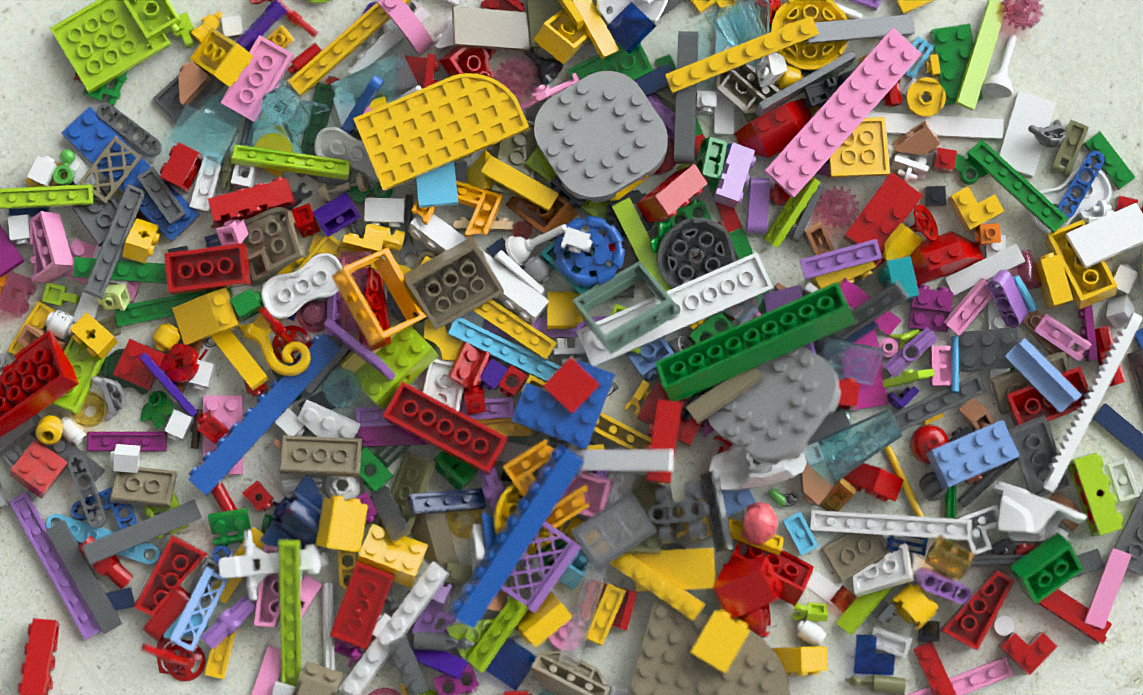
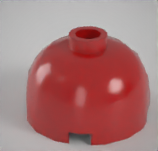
(925, 440)
(758, 620)

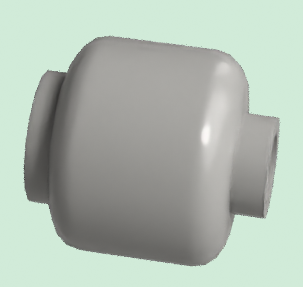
(538, 269)

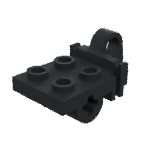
(823, 90)

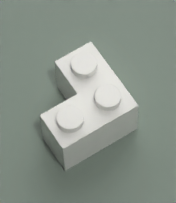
(981, 520)

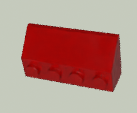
(1030, 403)
(788, 569)

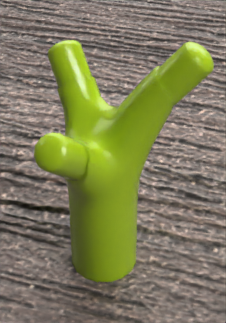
(905, 337)

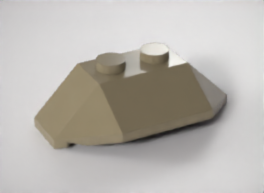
(743, 87)
(567, 678)

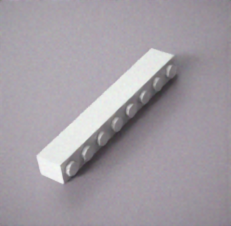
(517, 296)

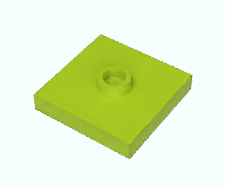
(908, 377)

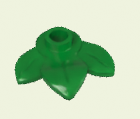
(966, 164)
(662, 229)
(157, 409)

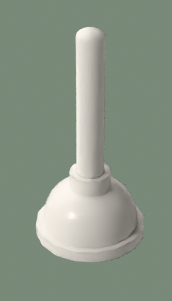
(999, 84)
(520, 249)

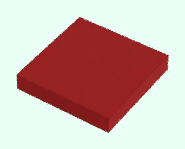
(571, 385)

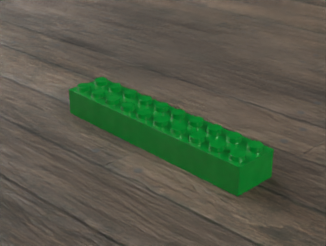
(754, 342)

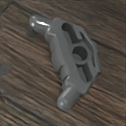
(1049, 136)

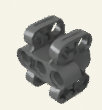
(693, 494)

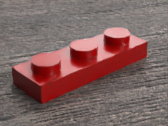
(934, 670)

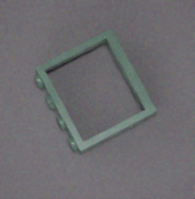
(637, 326)

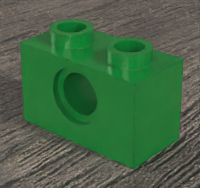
(382, 474)

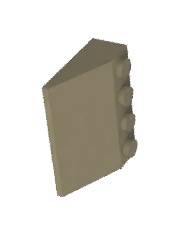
(454, 283)

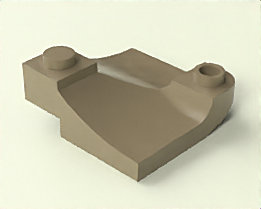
(271, 243)

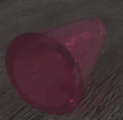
(1028, 271)

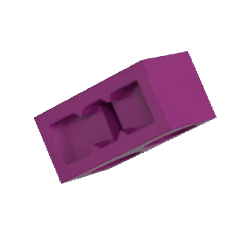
(458, 687)

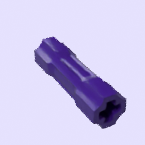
(261, 25)

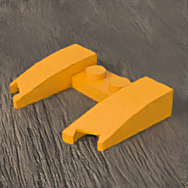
(486, 204)
(520, 471)

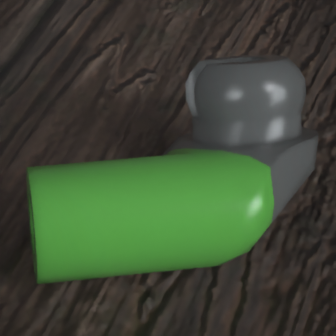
(783, 499)

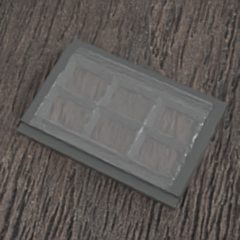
(614, 531)

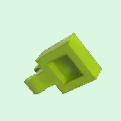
(185, 28)
(57, 294)
(813, 611)

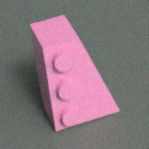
(50, 247)

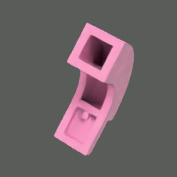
(408, 24)

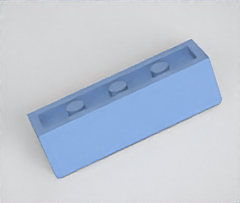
(1042, 375)

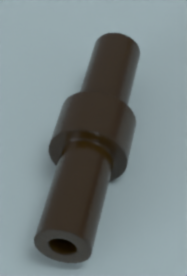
(195, 433)

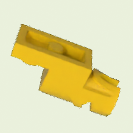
(374, 239)

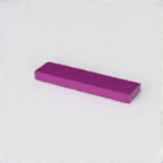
(146, 440)

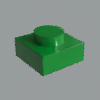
(357, 195)

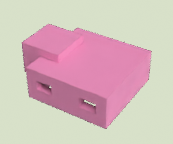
(597, 493)

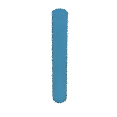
(955, 364)

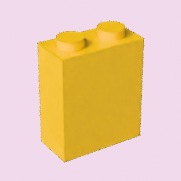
(1054, 281)
(342, 523)
(544, 622)
(720, 640)

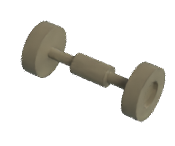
(361, 181)

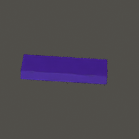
(441, 662)

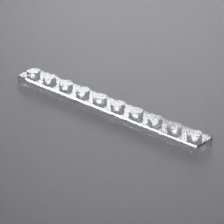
(591, 586)

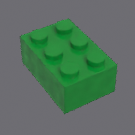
(1046, 568)

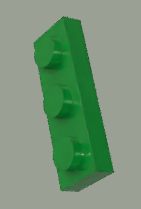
(1113, 164)

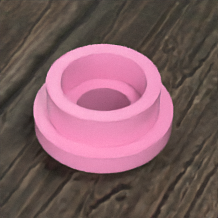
(893, 343)

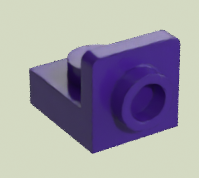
(907, 395)

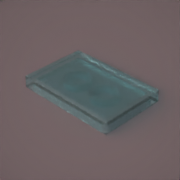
(204, 134)
(853, 360)

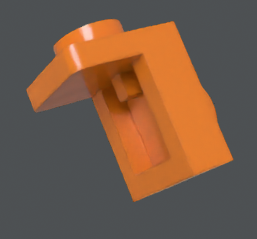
(987, 234)

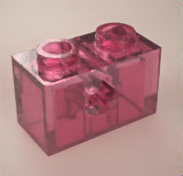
(18, 284)

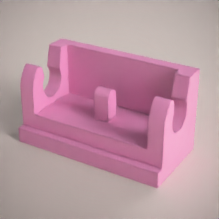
(941, 362)

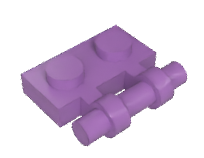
(430, 616)

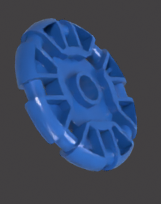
(601, 255)

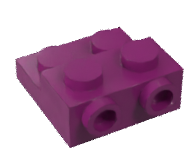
(930, 309)

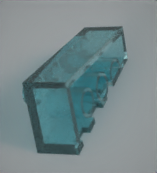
(393, 70)
(858, 442)

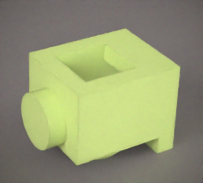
(115, 297)

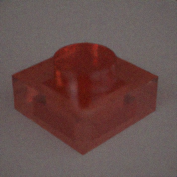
(843, 599)

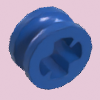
(226, 550)

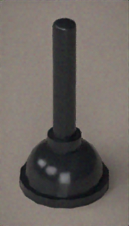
(547, 68)

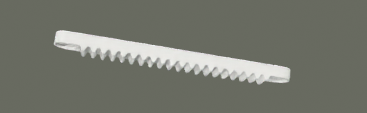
(1093, 398)

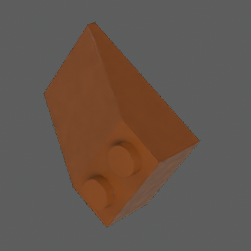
(539, 218)

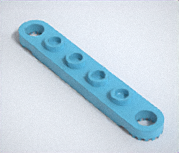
(82, 530)

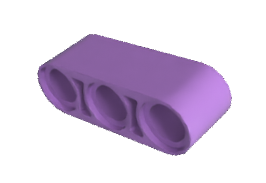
(758, 205)
(1008, 298)
(936, 580)

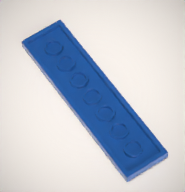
(91, 136)

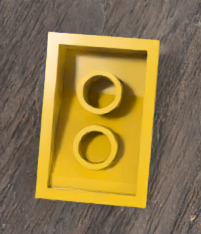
(221, 57)
(206, 316)

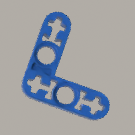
(106, 494)

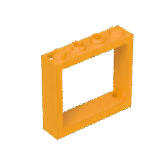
(397, 286)

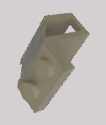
(318, 680)

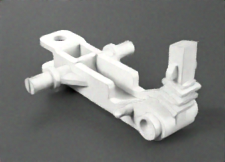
(245, 565)

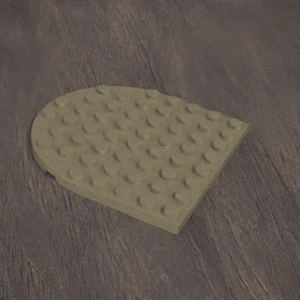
(670, 668)

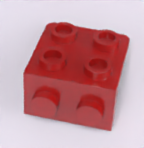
(424, 69)

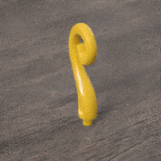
(259, 336)

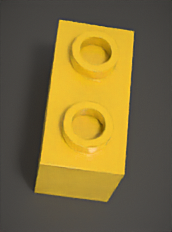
(141, 241)
(88, 326)

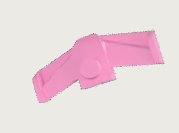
(544, 92)

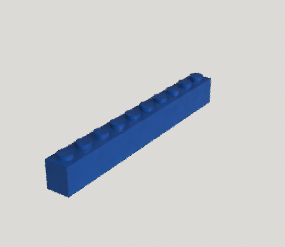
(261, 418)
(516, 536)

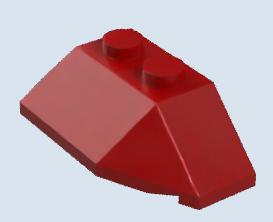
(775, 129)
(943, 256)

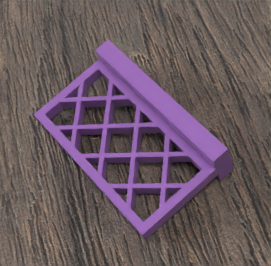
(553, 574)

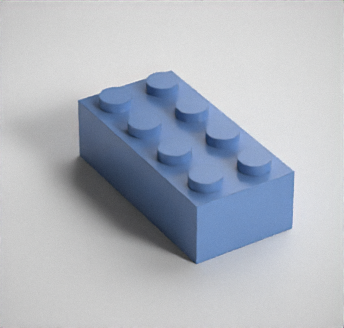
(972, 454)

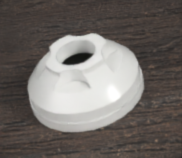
(352, 491)

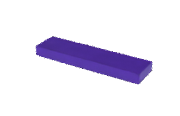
(167, 384)

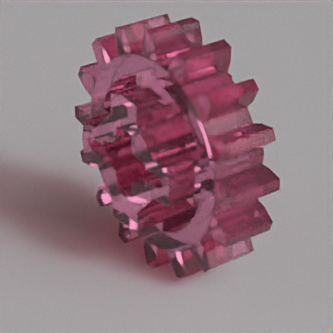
(1019, 16)
(524, 72)
(843, 214)

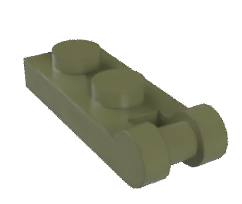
(1069, 148)

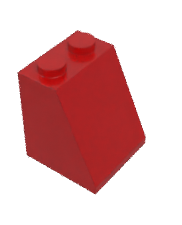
(746, 586)

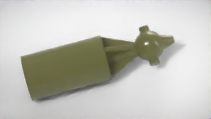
(880, 684)

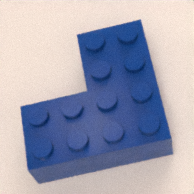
(546, 415)

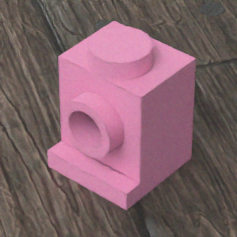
(232, 229)

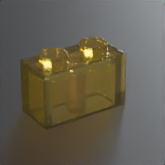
(949, 557)

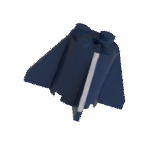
(297, 516)

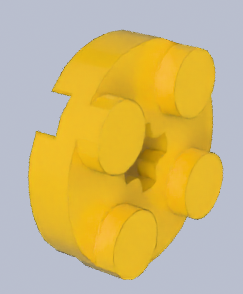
(934, 90)

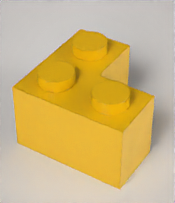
(972, 213)
(803, 659)

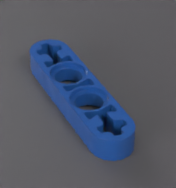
(362, 103)
(1082, 186)

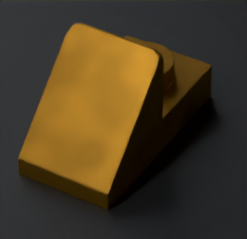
(838, 496)

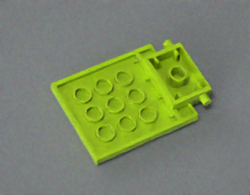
(115, 37)

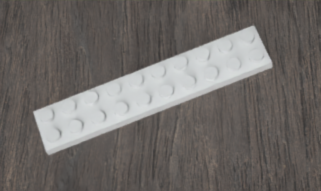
(693, 301)

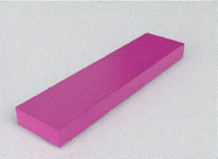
(855, 297)

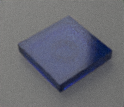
(630, 27)
(511, 663)

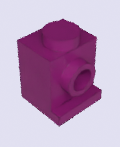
(370, 514)

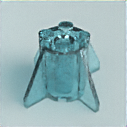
(741, 20)
(287, 113)

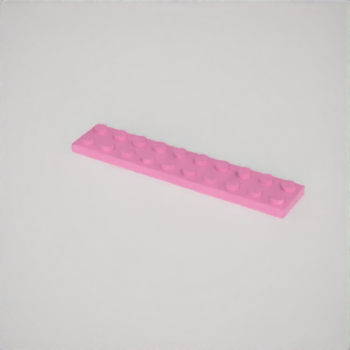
(842, 112)

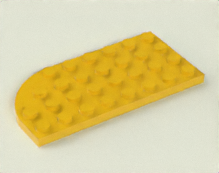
(438, 126)

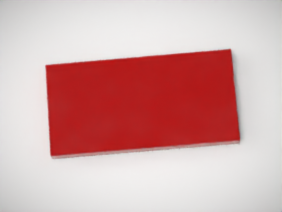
(361, 605)

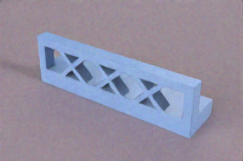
(192, 605)

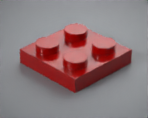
(132, 369)

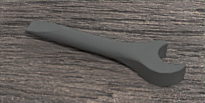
(408, 245)

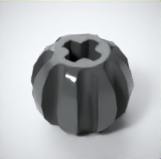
(931, 487)

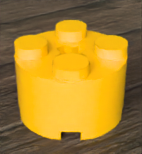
(914, 605)

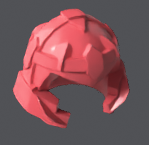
(759, 523)

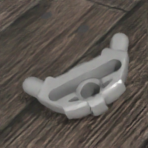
(113, 395)

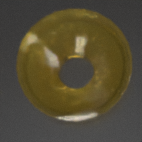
(98, 402)
(460, 530)

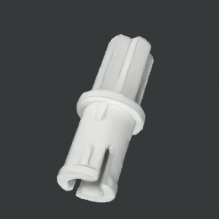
(291, 484)

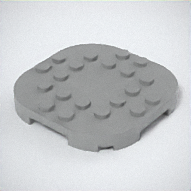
(600, 135)
(781, 410)

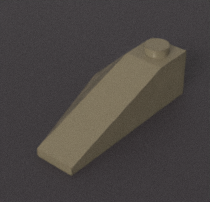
(436, 533)

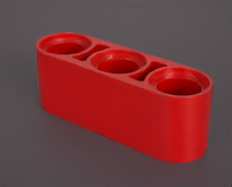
(167, 614)

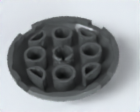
(688, 236)

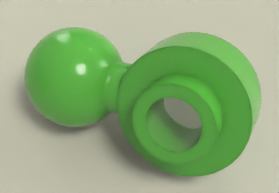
(66, 157)

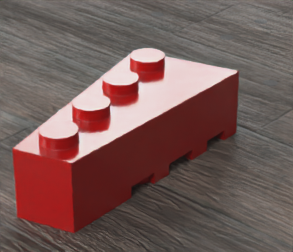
(39, 657)

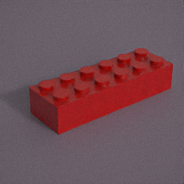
(445, 428)

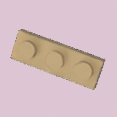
(500, 225)

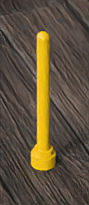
(905, 486)

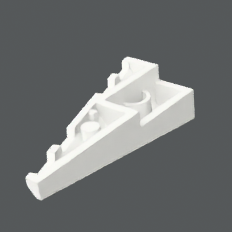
(385, 38)

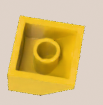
(561, 37)

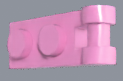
(1062, 337)

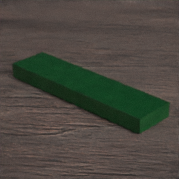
(323, 94)

